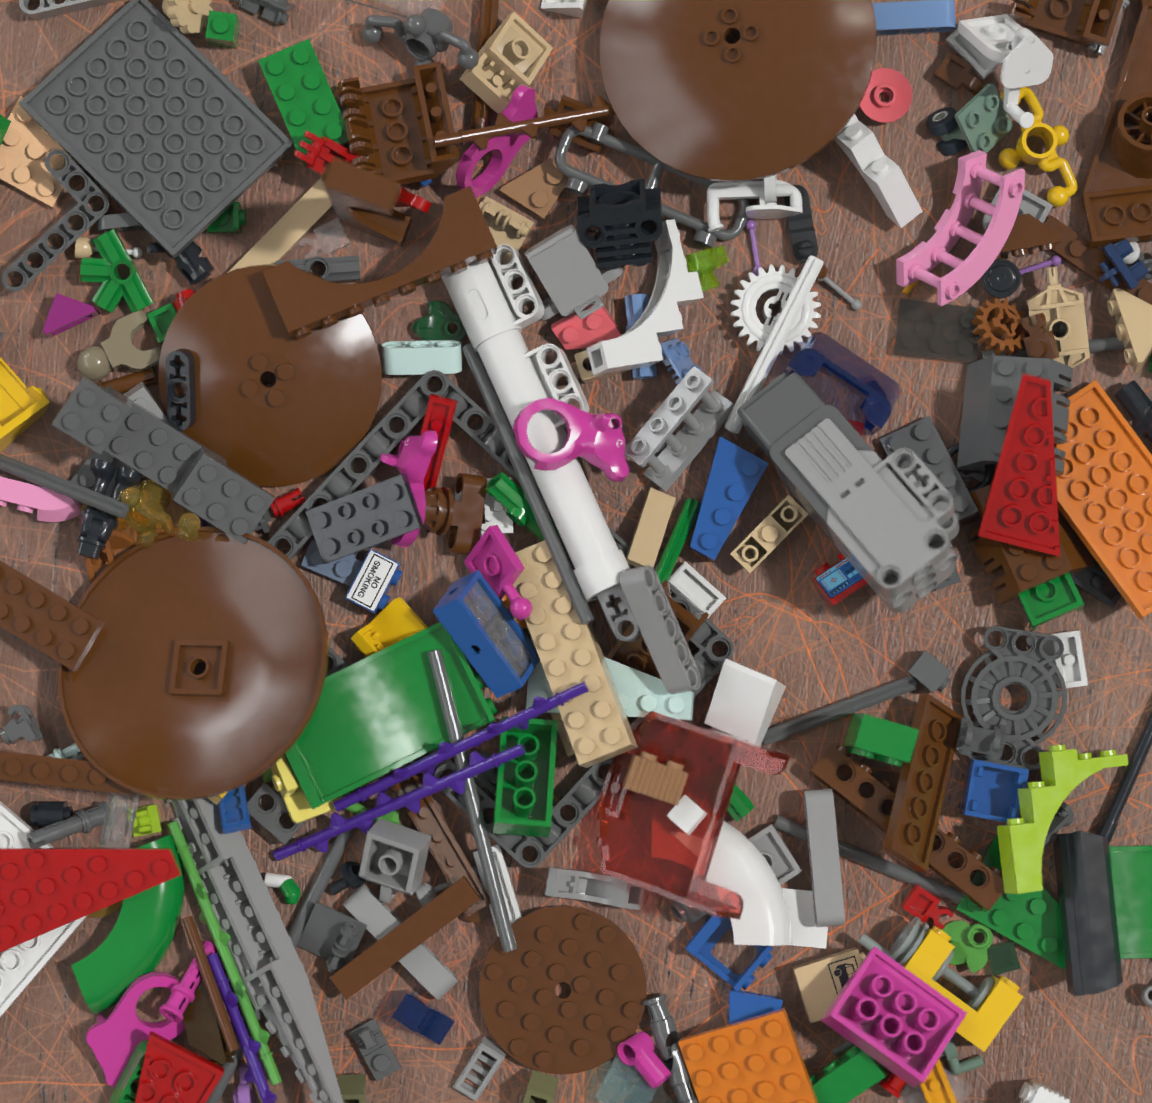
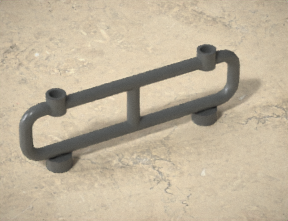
(580, 181)

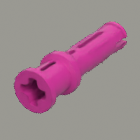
(183, 992)

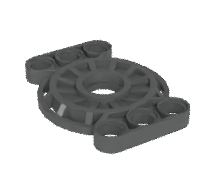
(1019, 668)

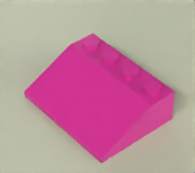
(894, 1017)

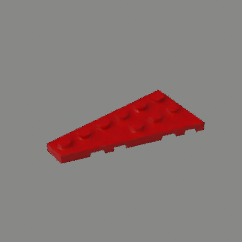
(1024, 485)
(175, 1074)

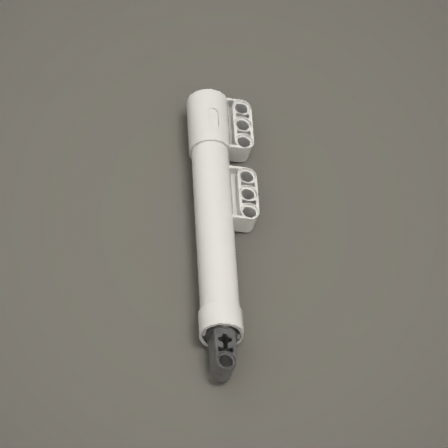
(494, 324)

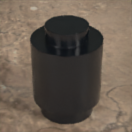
(49, 812)

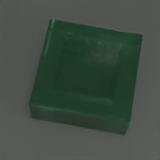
(1003, 958)

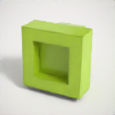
(147, 820)

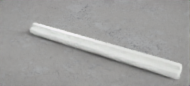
(776, 339)

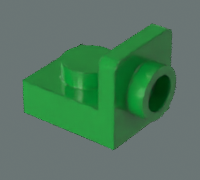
(230, 221)

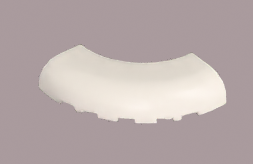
(746, 871)

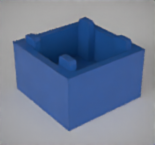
(993, 790)

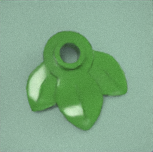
(965, 948)

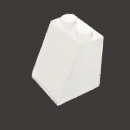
(743, 702)

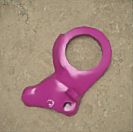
(504, 147)
(589, 436)
(413, 460)
(118, 1035)

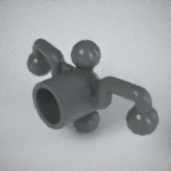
(422, 36)

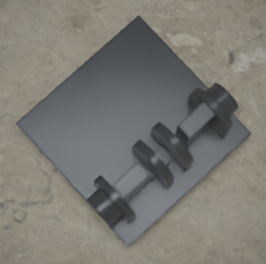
(332, 936)

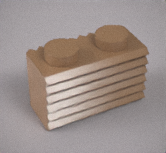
(655, 778)

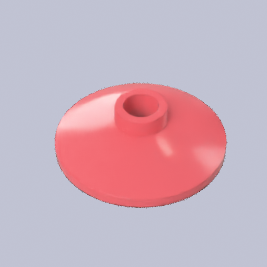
(899, 93)

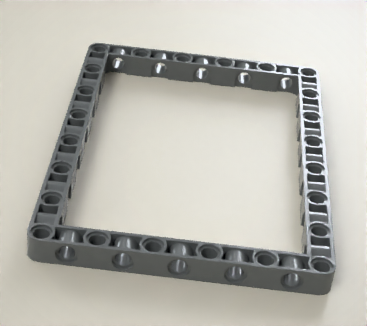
(345, 481)

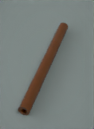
(210, 984)

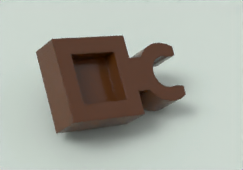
(1040, 343)

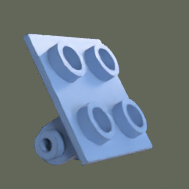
(677, 354)

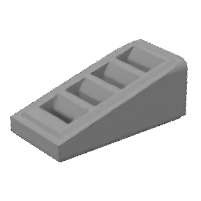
(490, 1048)

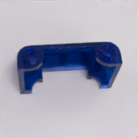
(878, 388)

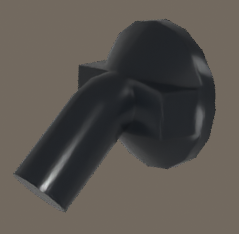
(350, 877)

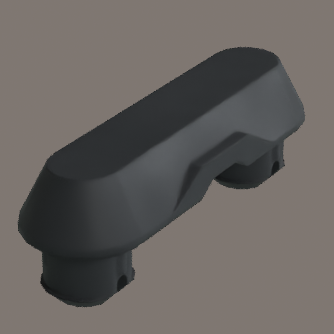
(802, 229)

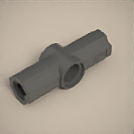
(337, 268)

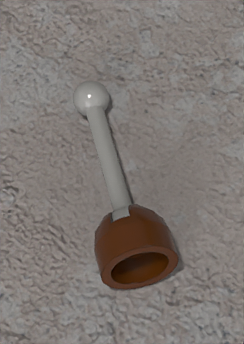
(822, 276)

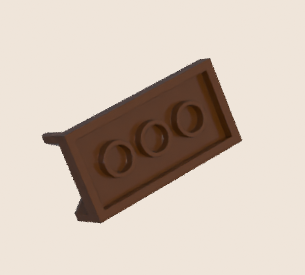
(637, 654)

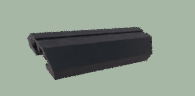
(1087, 913)

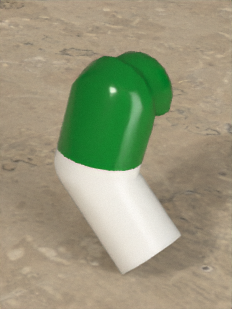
(287, 886)

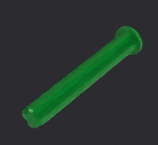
(677, 539)

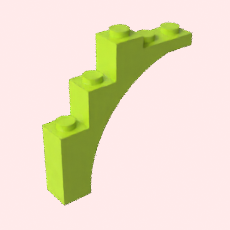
(1024, 837)

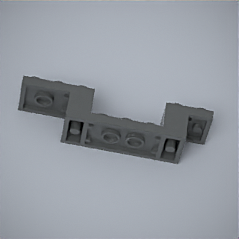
(167, 456)

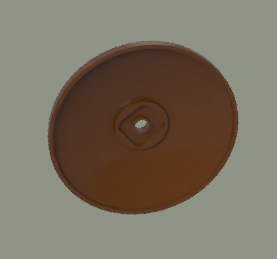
(322, 390)

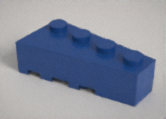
(727, 490)

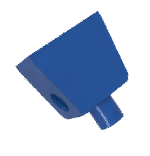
(748, 1004)

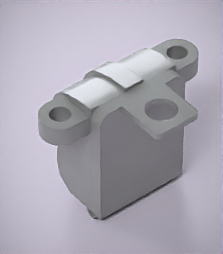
(569, 274)

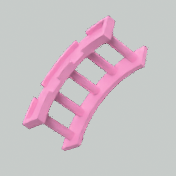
(952, 225)

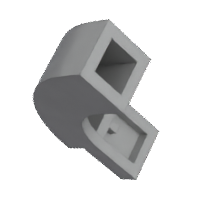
(593, 887)

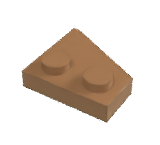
(537, 188)

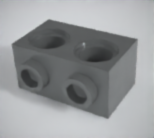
(272, 818)

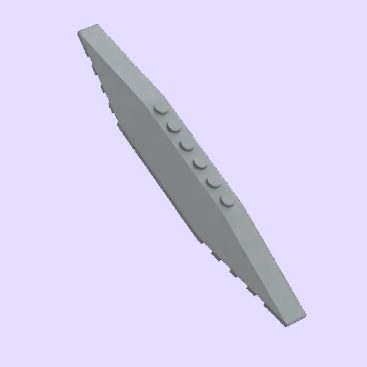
(259, 944)

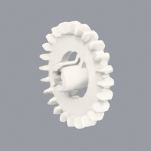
(747, 307)

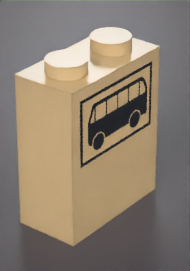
(824, 978)

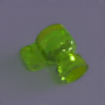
(705, 263)

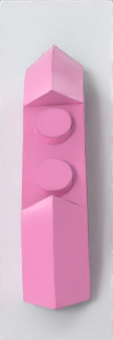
(49, 504)

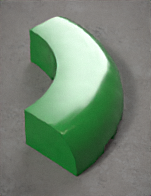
(136, 942)

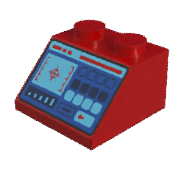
(837, 580)

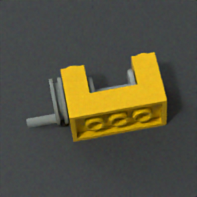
(927, 956)

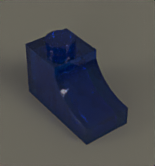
(423, 1018)

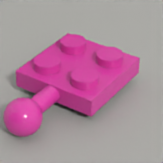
(500, 569)

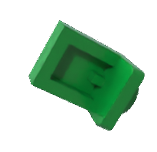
(161, 320)

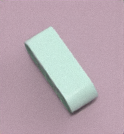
(421, 357)

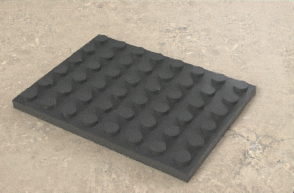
(156, 125)

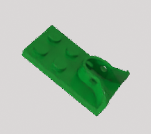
(1050, 600)

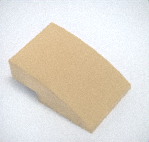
(507, 61)

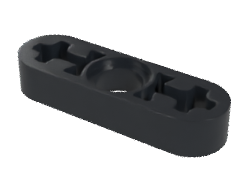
(188, 369)

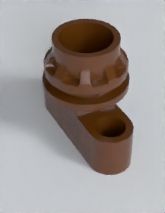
(457, 512)

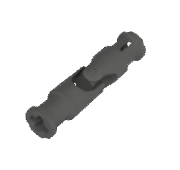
(663, 1026)

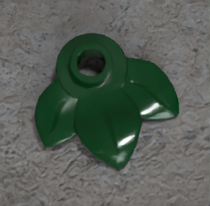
(436, 324)

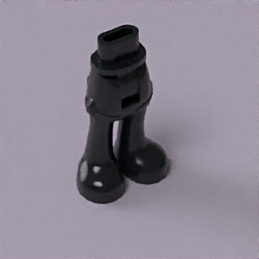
(96, 524)

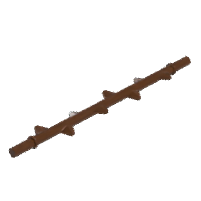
(530, 126)

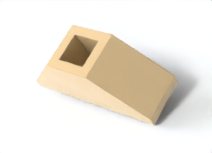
(1132, 326)
(768, 534)

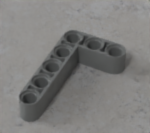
(60, 226)

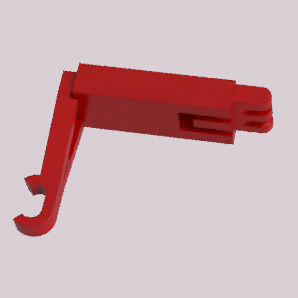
(324, 150)

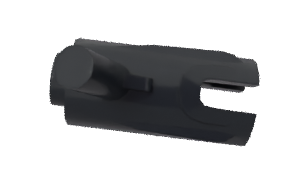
(188, 263)

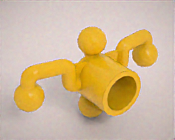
(1049, 160)

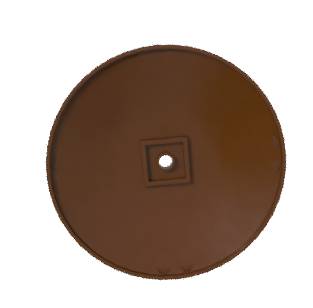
(739, 105)
(164, 611)

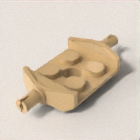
(1064, 306)

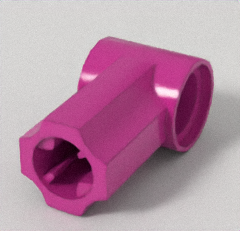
(639, 1052)

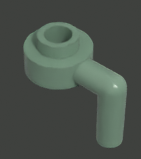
(960, 1067)

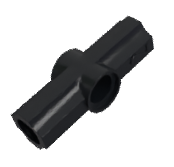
(1138, 407)

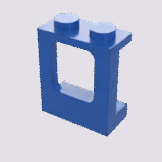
(706, 938)

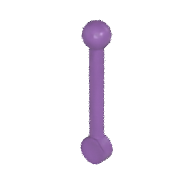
(751, 225)
(1055, 261)

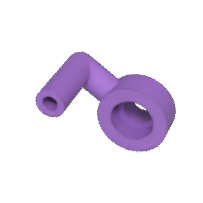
(245, 1090)

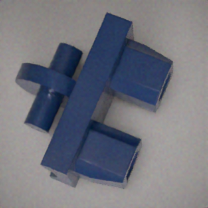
(1115, 254)

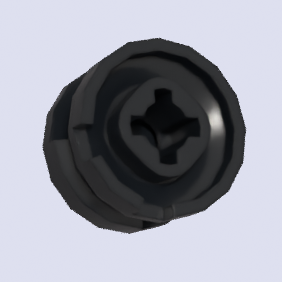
(1001, 279)

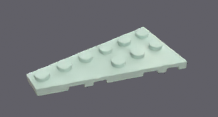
(636, 690)

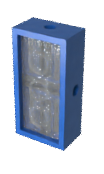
(487, 634)

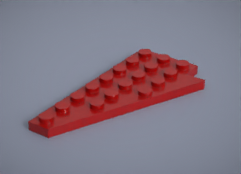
(59, 885)

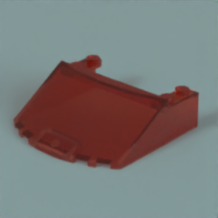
(645, 844)

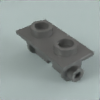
(274, 9)

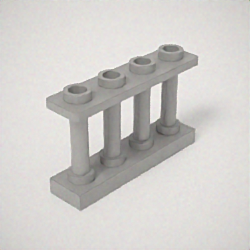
(691, 437)

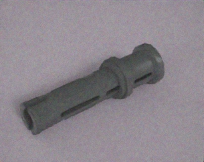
(81, 822)

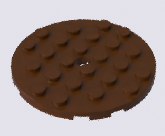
(572, 1030)

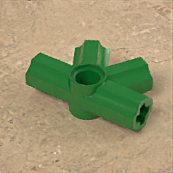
(105, 271)

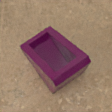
(66, 314)

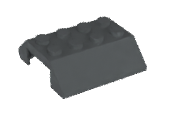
(989, 401)

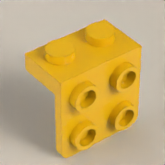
(388, 627)

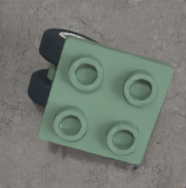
(976, 124)

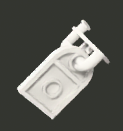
(1019, 50)
(765, 190)

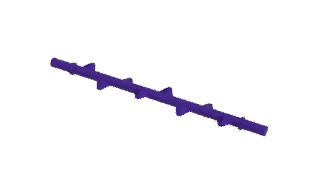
(448, 750)
(410, 800)
(249, 1046)

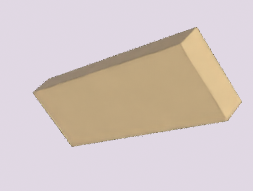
(650, 528)

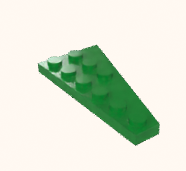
(1024, 918)

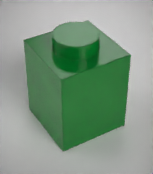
(222, 29)

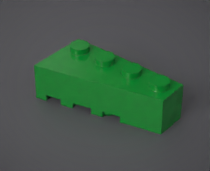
(847, 1077)

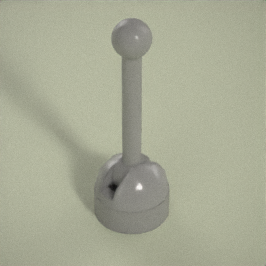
(427, 892)

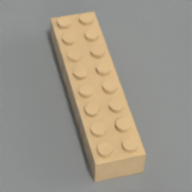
(570, 656)

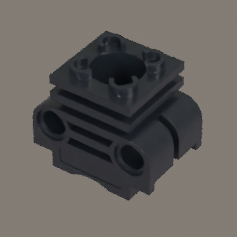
(620, 223)

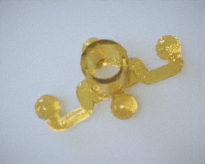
(147, 512)

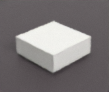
(687, 814)

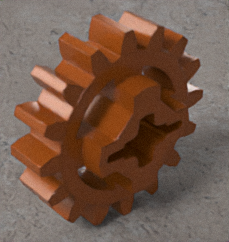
(1000, 327)

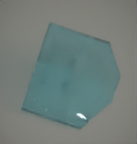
(624, 1085)

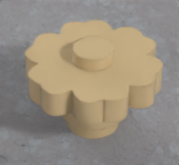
(187, 14)

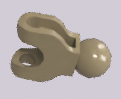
(118, 350)

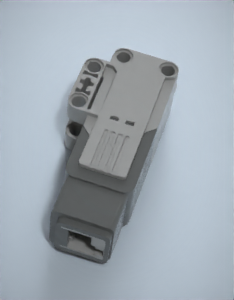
(868, 507)

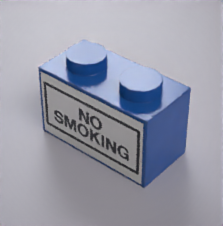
(374, 581)

